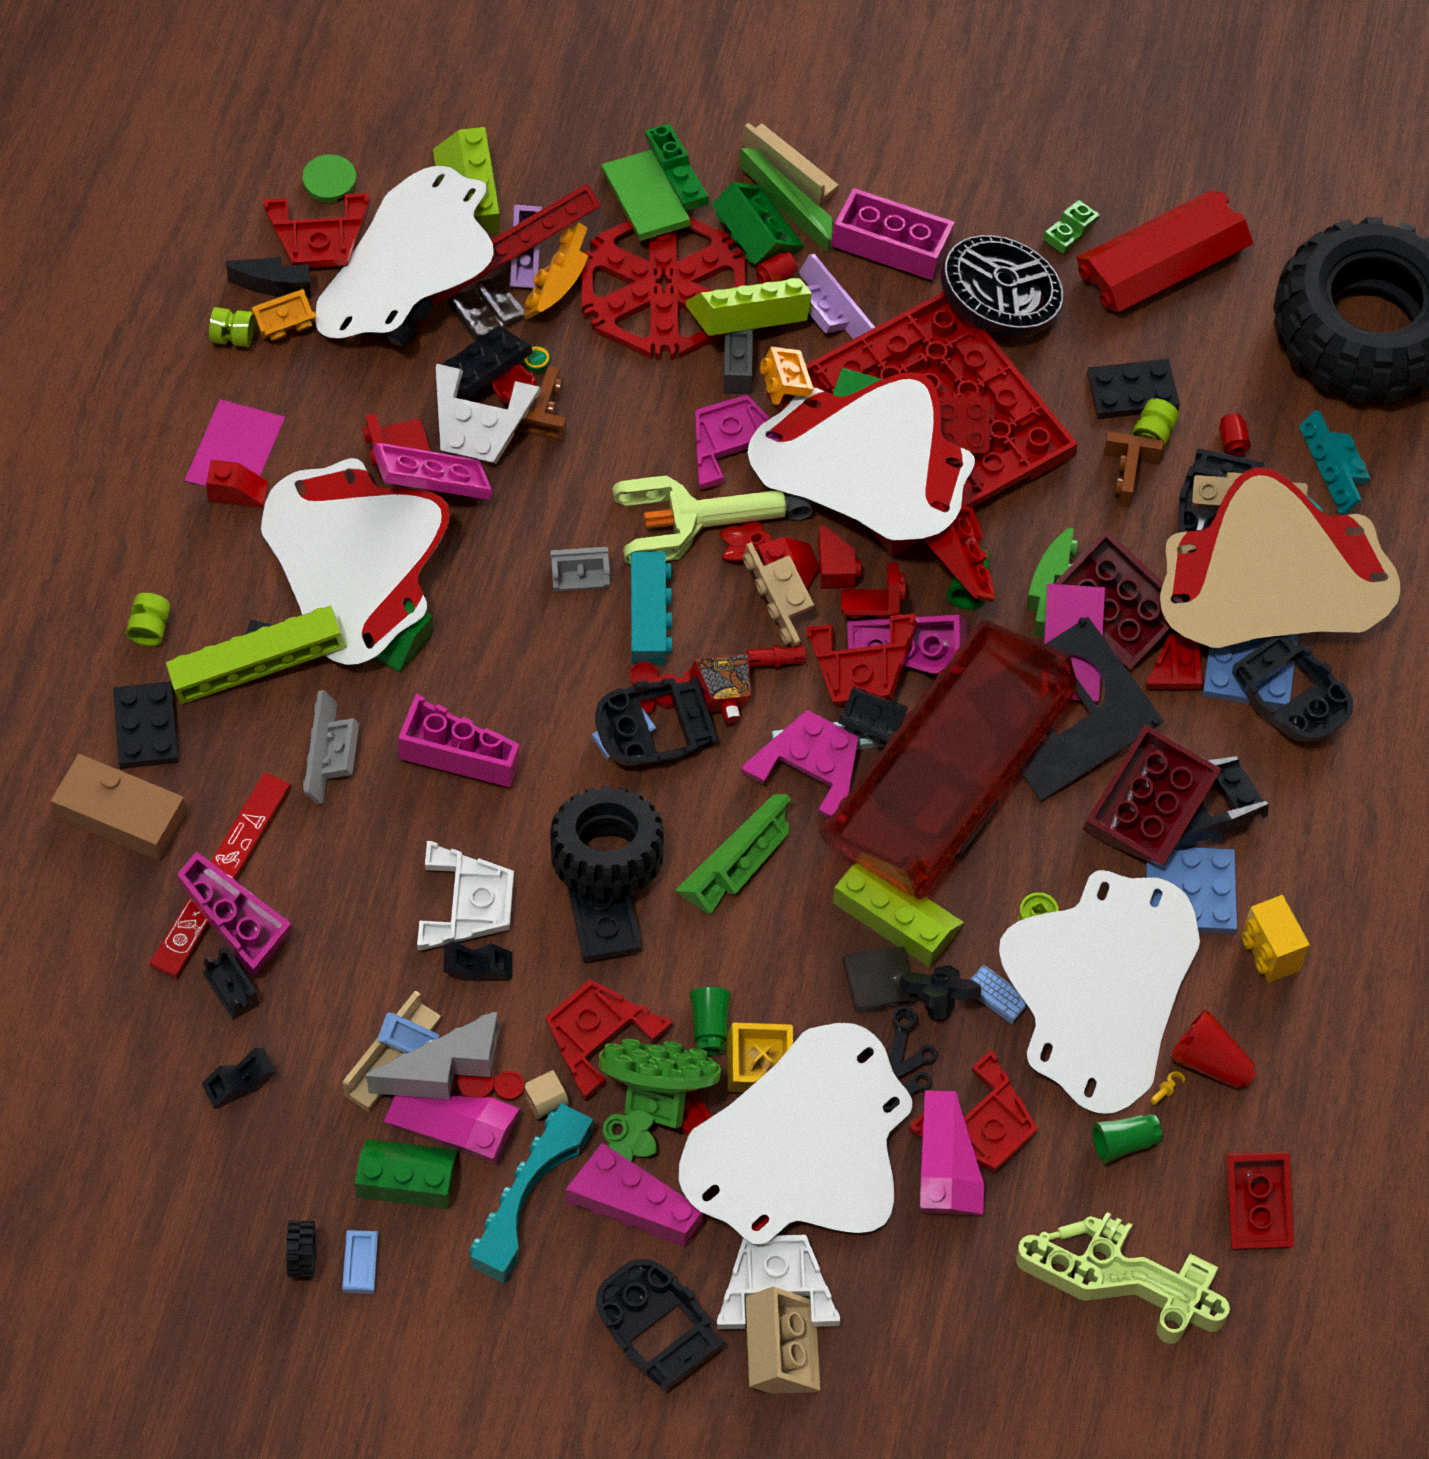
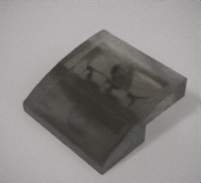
(486, 307)
(875, 979)

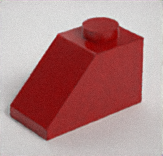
(235, 484)
(836, 561)

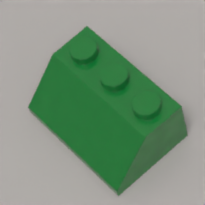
(755, 222)
(406, 1173)

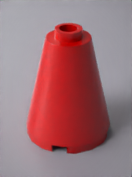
(1214, 1052)

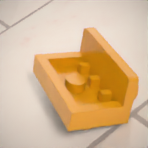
(283, 314)

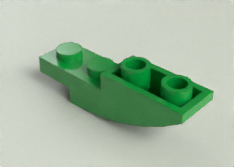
(676, 166)

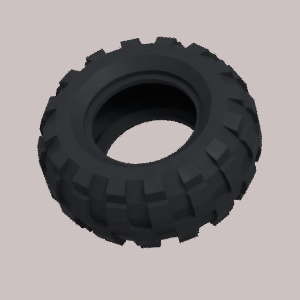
(1330, 347)

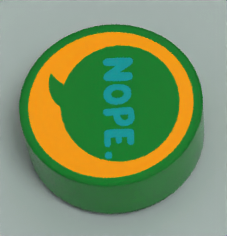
(538, 361)

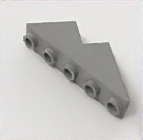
(431, 1068)

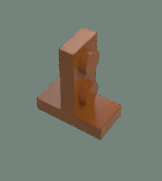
(542, 420)
(1130, 451)

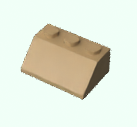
(781, 1343)

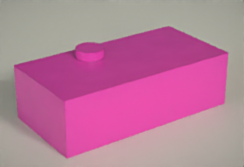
(892, 234)

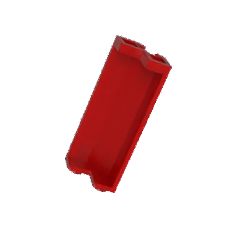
(1164, 250)

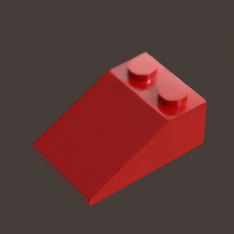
(1259, 1199)

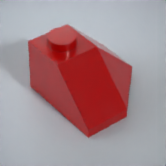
(799, 551)

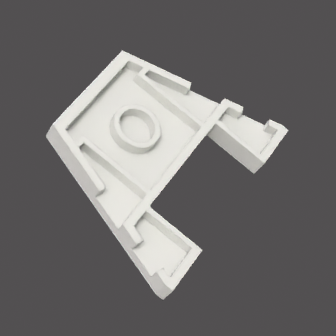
(477, 428)
(479, 899)
(781, 1263)

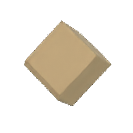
(545, 1094)

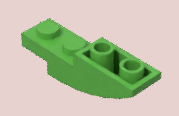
(1048, 571)

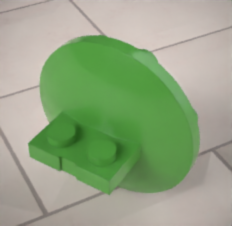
(658, 1076)

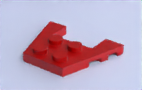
(321, 240)
(867, 668)
(590, 1021)
(998, 1123)

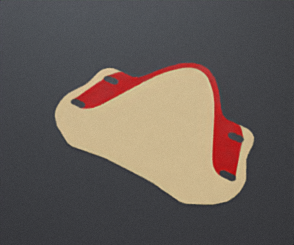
(1275, 568)

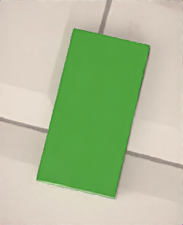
(645, 195)

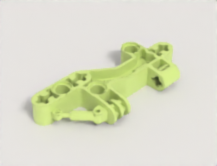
(1125, 1276)

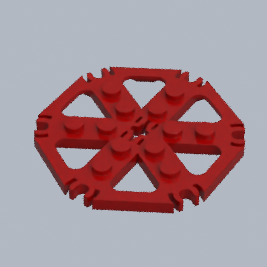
(645, 287)

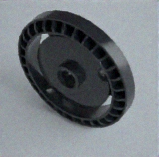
(1001, 285)

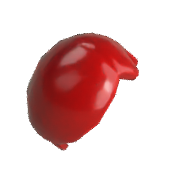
(505, 383)

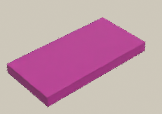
(432, 471)
(1063, 610)

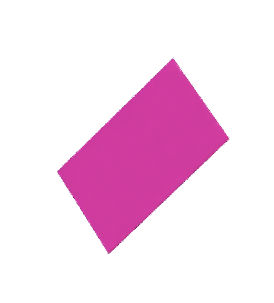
(237, 436)

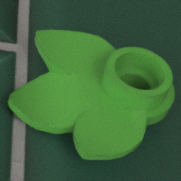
(635, 1135)

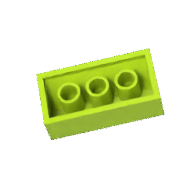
(470, 156)
(751, 306)
(902, 919)

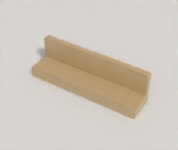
(790, 163)
(379, 1054)

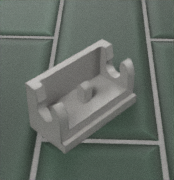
(580, 569)

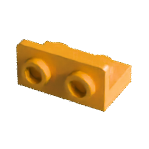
(785, 374)

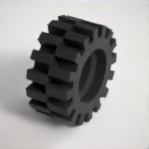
(301, 1249)

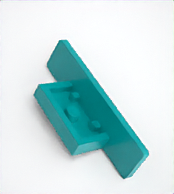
(1336, 460)

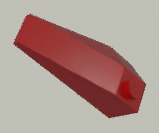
(961, 552)

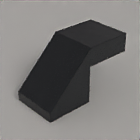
(482, 964)
(236, 1081)

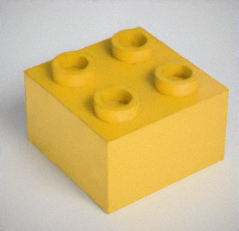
(1275, 939)
(754, 1051)

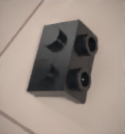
(872, 715)

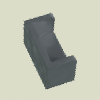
(738, 362)

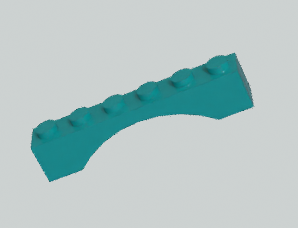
(562, 1140)

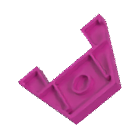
(724, 431)
(815, 749)

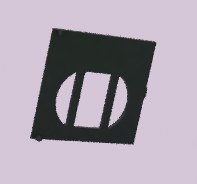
(1107, 727)

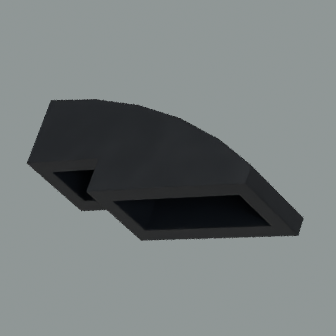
(269, 276)

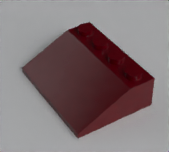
(1132, 597)
(1151, 797)

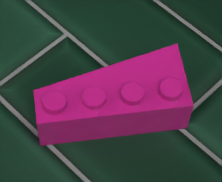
(456, 745)
(238, 916)
(634, 1197)

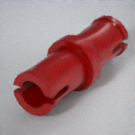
(776, 656)

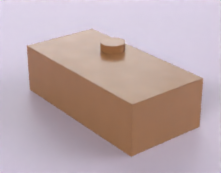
(119, 807)

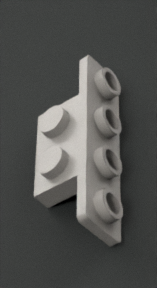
(330, 747)

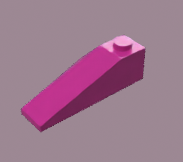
(931, 645)
(463, 1123)
(949, 1166)

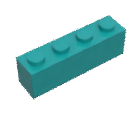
(648, 608)

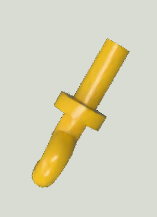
(1167, 1088)

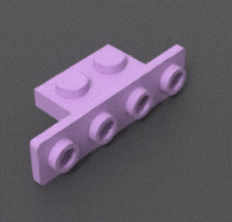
(830, 303)

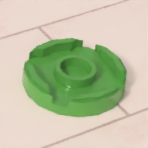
(329, 178)

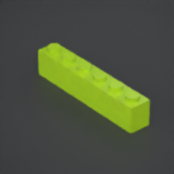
(255, 654)

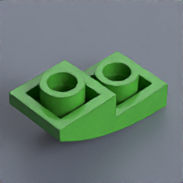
(1072, 227)

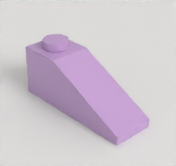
(526, 265)

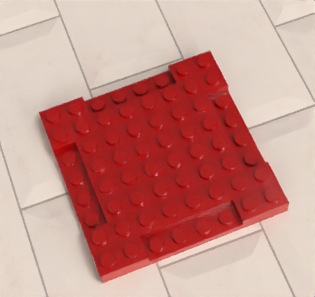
(957, 359)

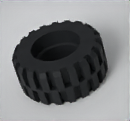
(607, 813)

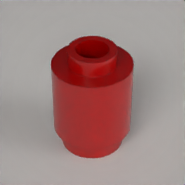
(776, 268)
(1234, 434)

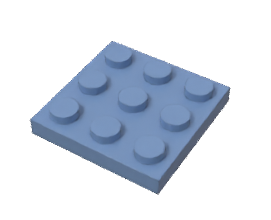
(1222, 684)
(1207, 880)

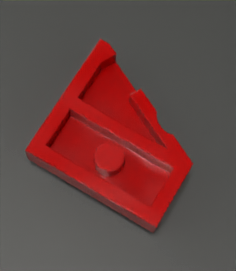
(1177, 665)

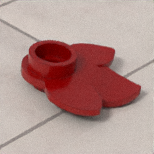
(738, 537)

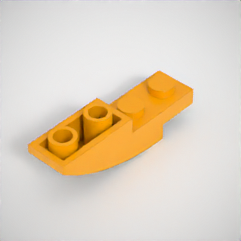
(558, 277)

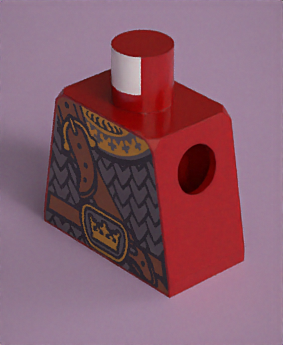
(724, 684)

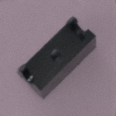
(230, 984)

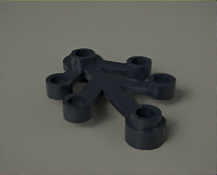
(902, 1068)

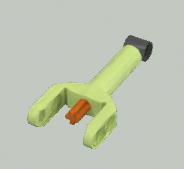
(691, 515)

